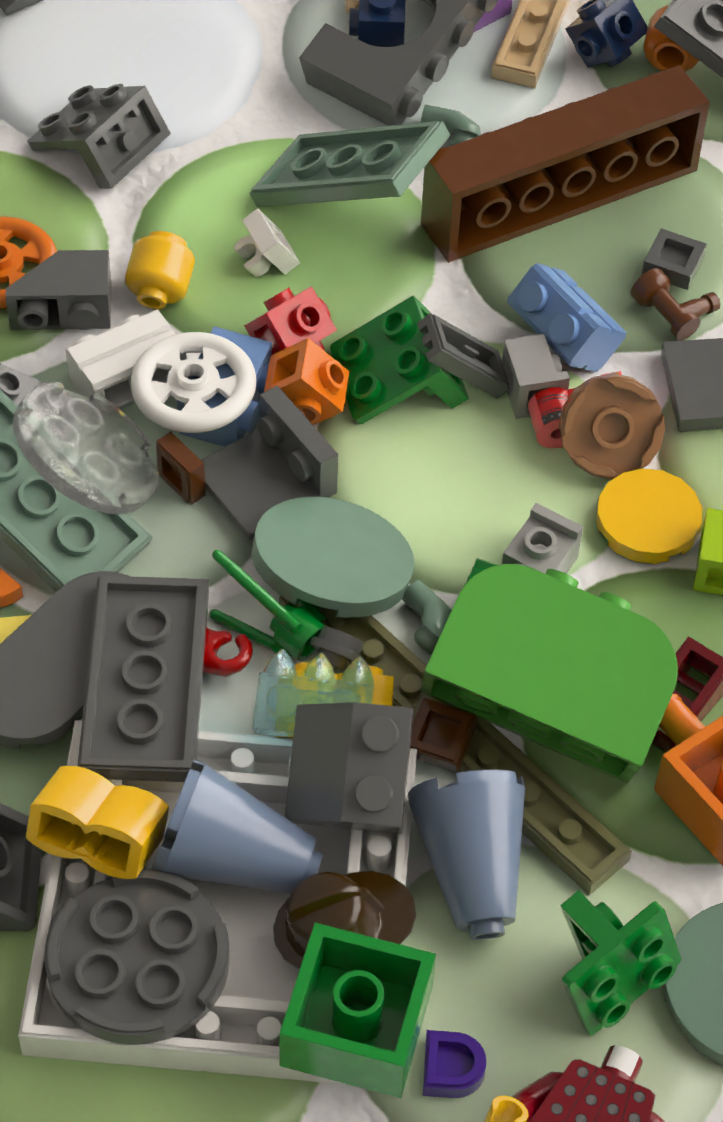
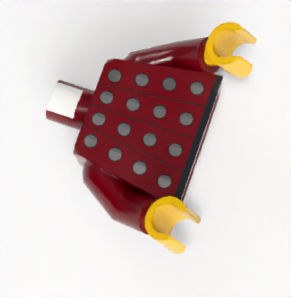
(582, 1094)

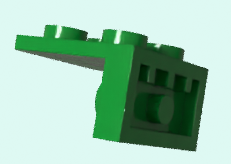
(391, 363)

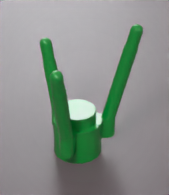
(291, 625)

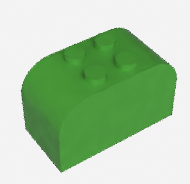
(555, 666)

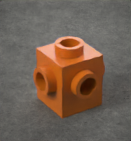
(309, 380)

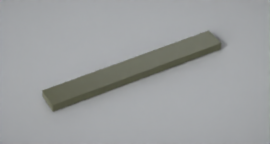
(551, 816)

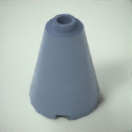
(233, 838)
(474, 845)

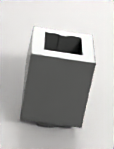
(63, 293)

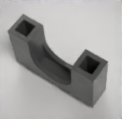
(390, 80)

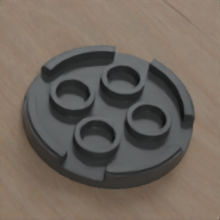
(137, 958)

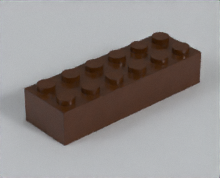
(563, 163)

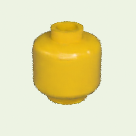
(159, 269)

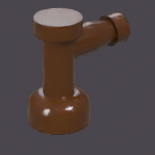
(653, 289)

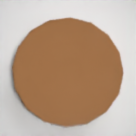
(611, 425)

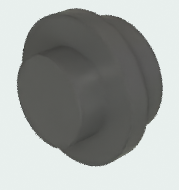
(337, 647)

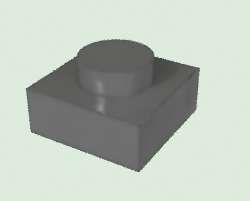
(676, 257)

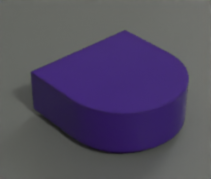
(452, 1064)

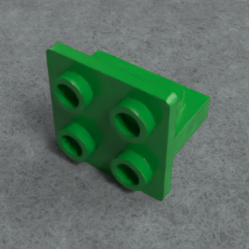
(616, 960)

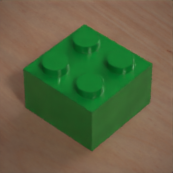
(357, 1010)

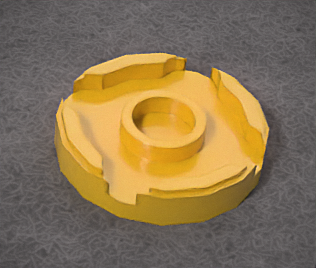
(649, 515)

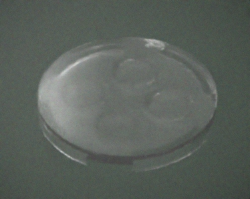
(85, 448)

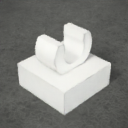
(268, 245)

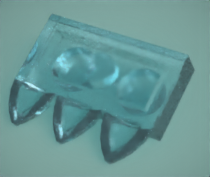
(282, 690)

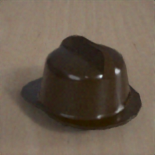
(353, 902)

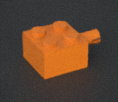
(693, 774)

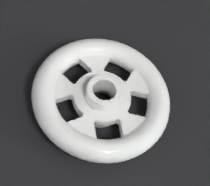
(196, 415)

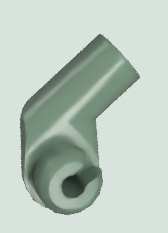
(455, 122)
(433, 614)

